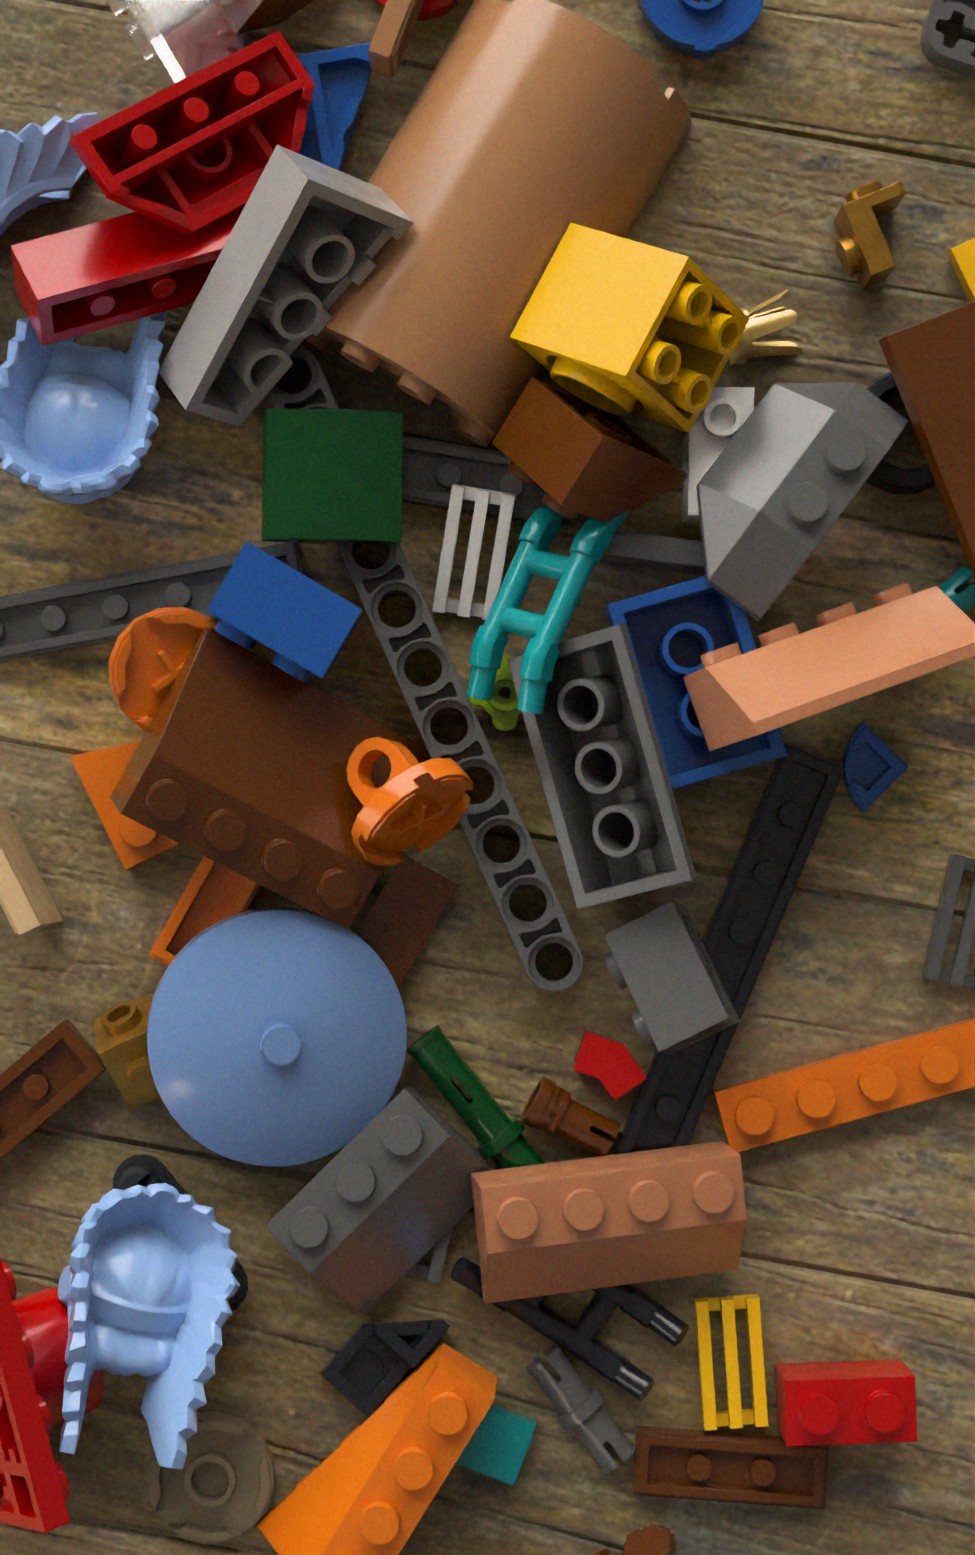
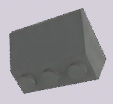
(381, 1201)

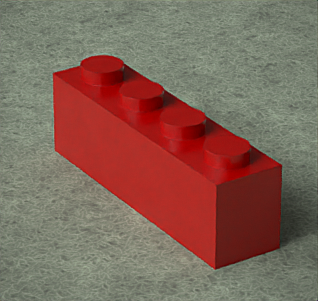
(112, 273)

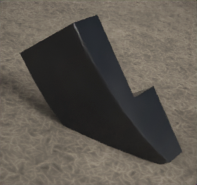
(378, 1358)

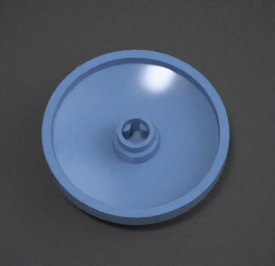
(276, 1036)

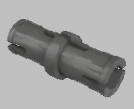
(580, 1409)

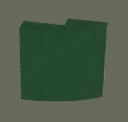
(332, 476)

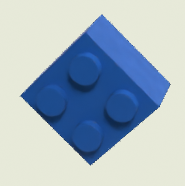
(285, 612)

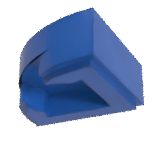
(869, 766)

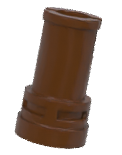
(554, 1111)

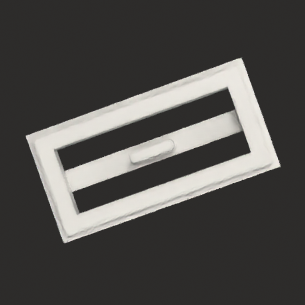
(482, 497)

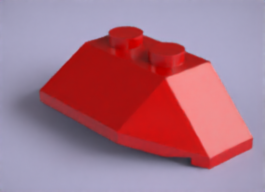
(204, 140)

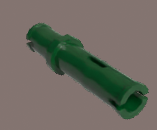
(481, 1113)

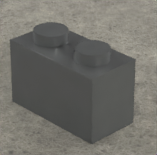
(669, 979)

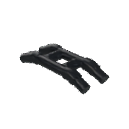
(582, 1337)

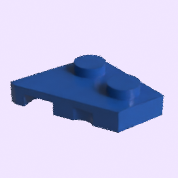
(338, 95)

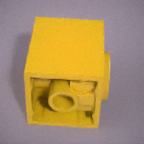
(630, 327)

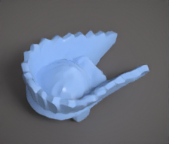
(39, 165)
(78, 413)
(150, 1302)

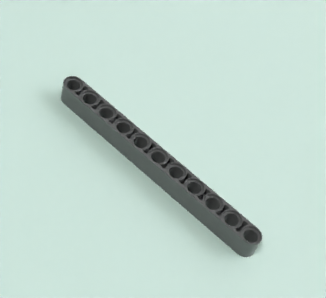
(449, 694)

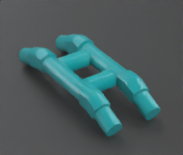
(543, 630)

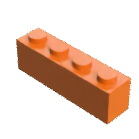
(387, 1467)

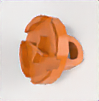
(150, 658)
(411, 808)

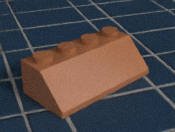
(828, 665)
(609, 1220)

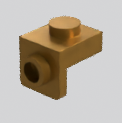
(861, 241)
(124, 1052)

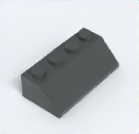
(606, 772)

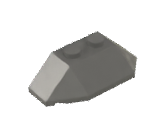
(787, 484)

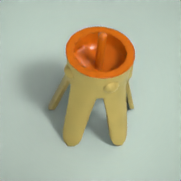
(764, 324)

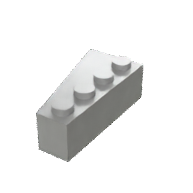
(274, 281)

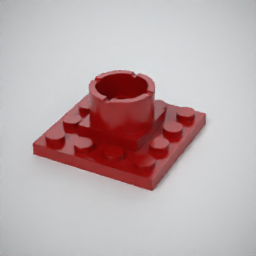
(31, 1404)

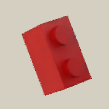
(845, 1402)

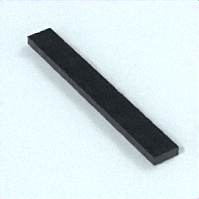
(737, 943)

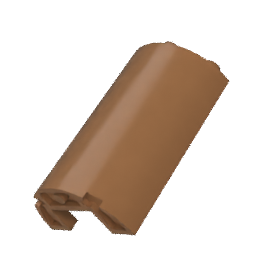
(504, 147)

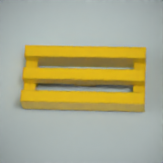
(735, 1416)

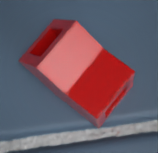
(609, 1062)

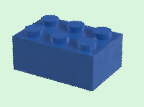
(668, 637)

